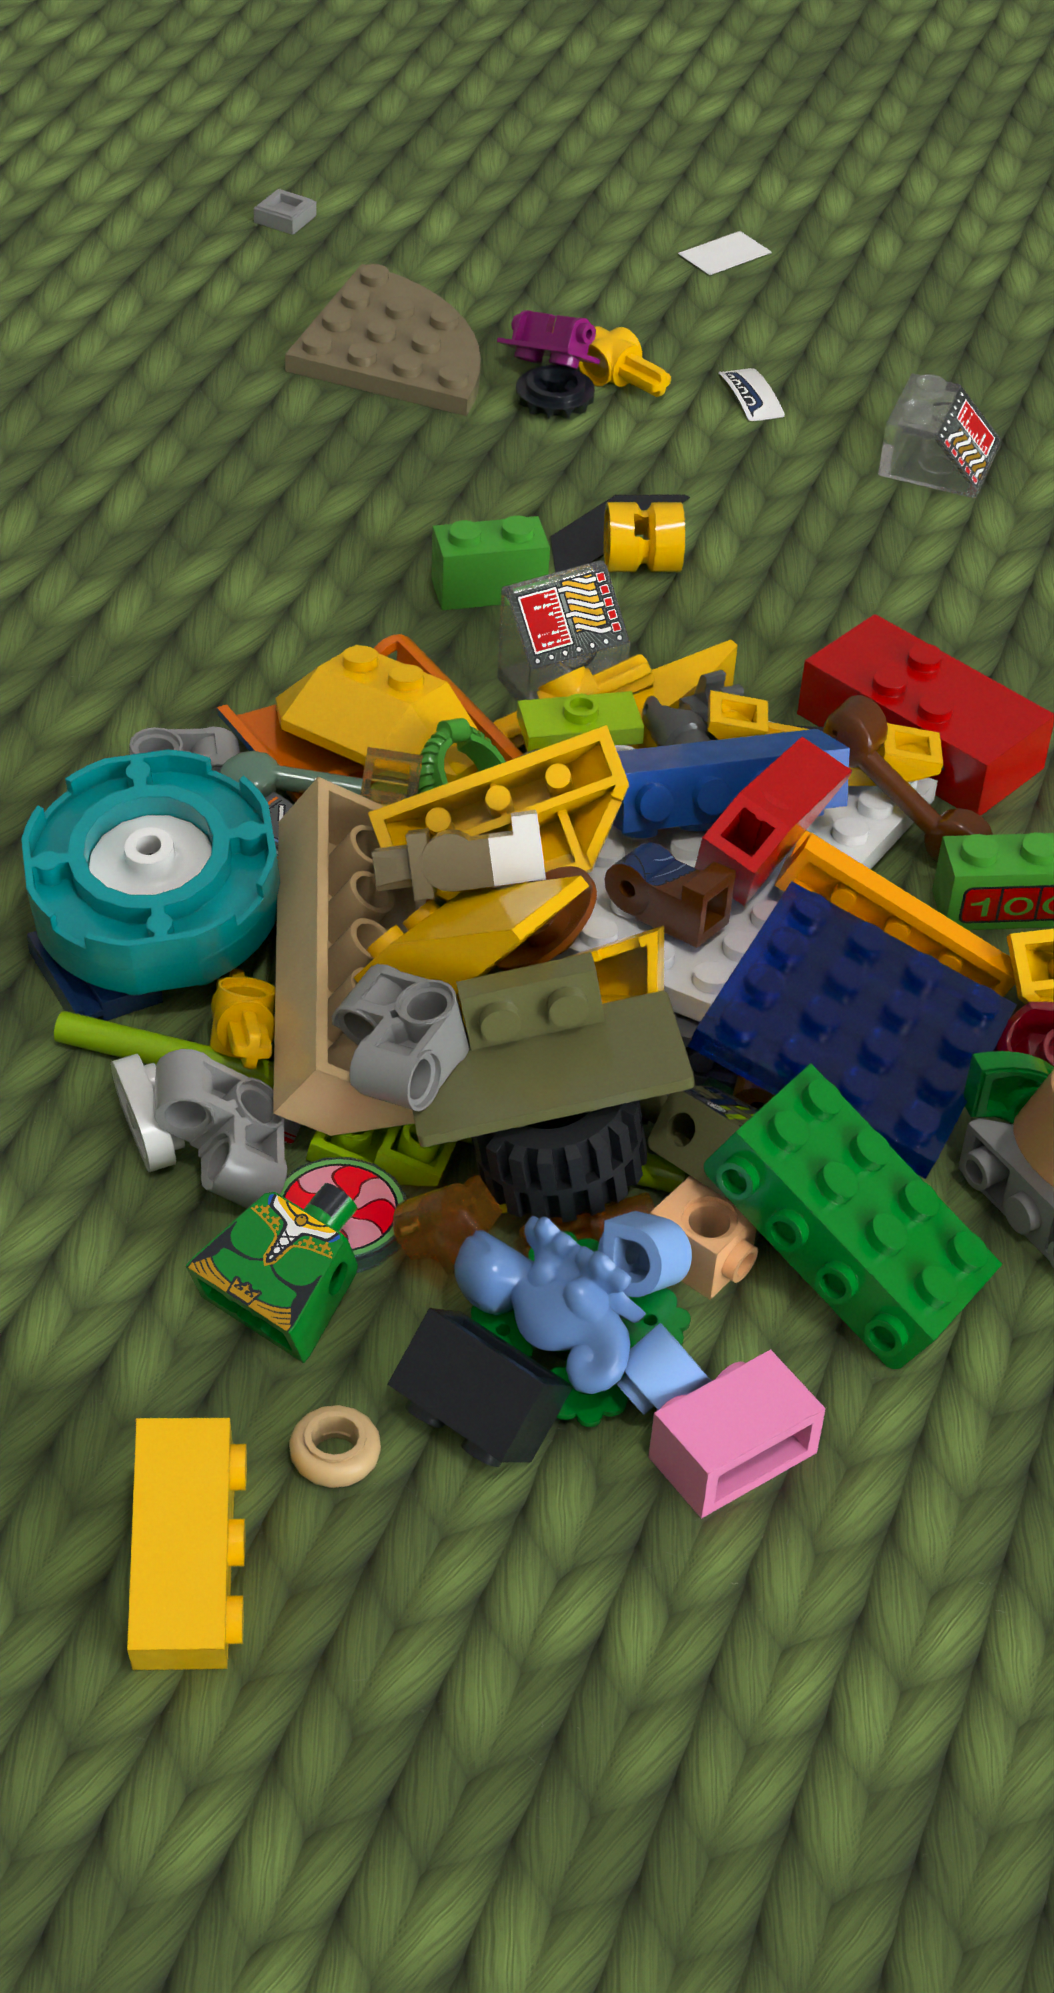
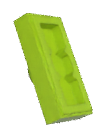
(561, 718)

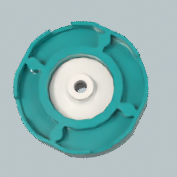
(152, 872)

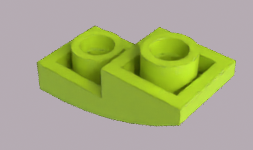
(392, 1149)

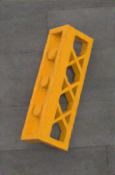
(878, 901)

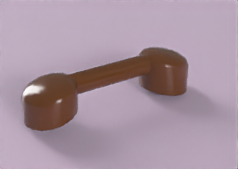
(864, 729)

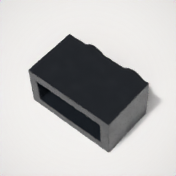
(479, 1388)

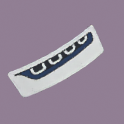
(754, 394)

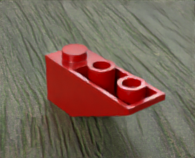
(772, 815)

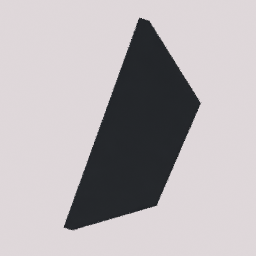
(583, 539)

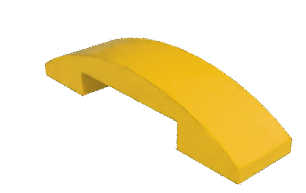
(908, 750)

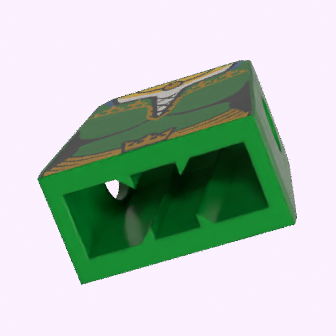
(281, 1267)

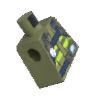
(693, 1126)

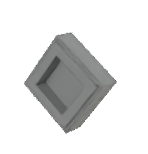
(285, 211)

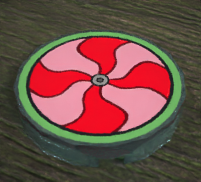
(370, 1188)

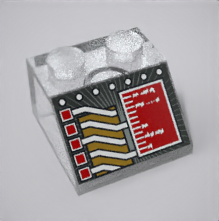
(938, 438)
(557, 627)

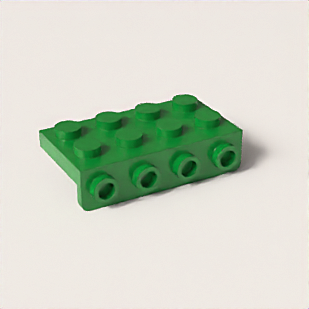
(852, 1218)

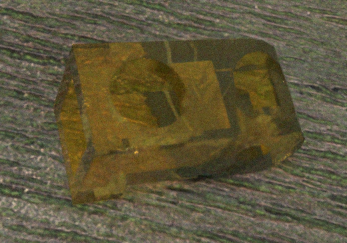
(390, 775)

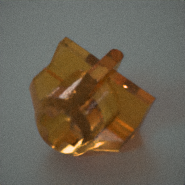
(442, 1219)

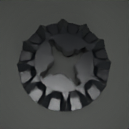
(555, 391)

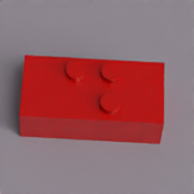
(986, 731)

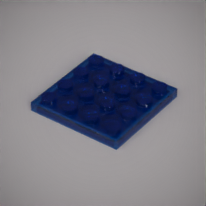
(865, 1013)

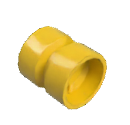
(662, 539)

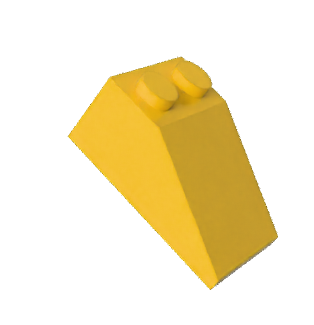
(471, 930)

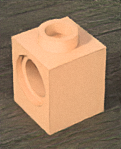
(717, 1234)

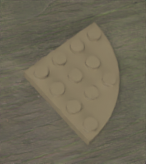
(391, 342)

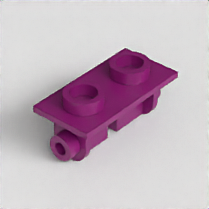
(565, 346)

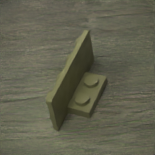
(553, 1051)

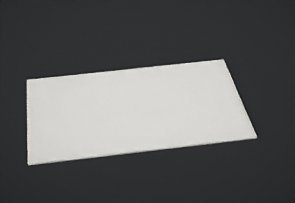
(724, 253)

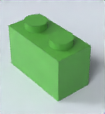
(481, 557)

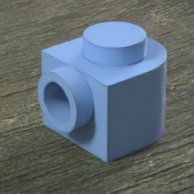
(648, 1250)
(659, 1371)

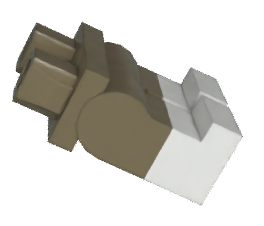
(462, 861)

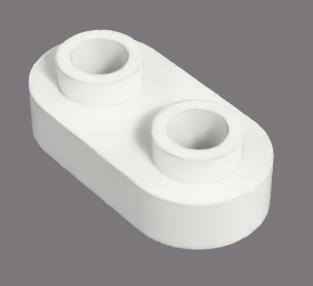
(137, 1097)

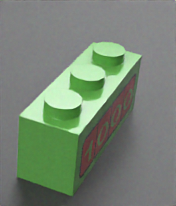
(996, 880)

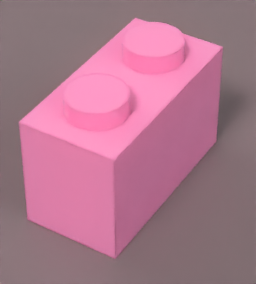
(735, 1432)

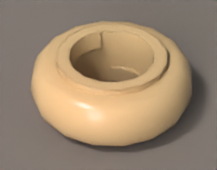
(335, 1469)

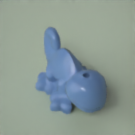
(559, 1300)

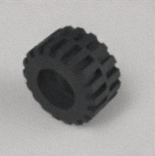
(564, 1162)

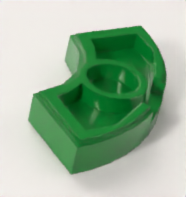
(1002, 1083)

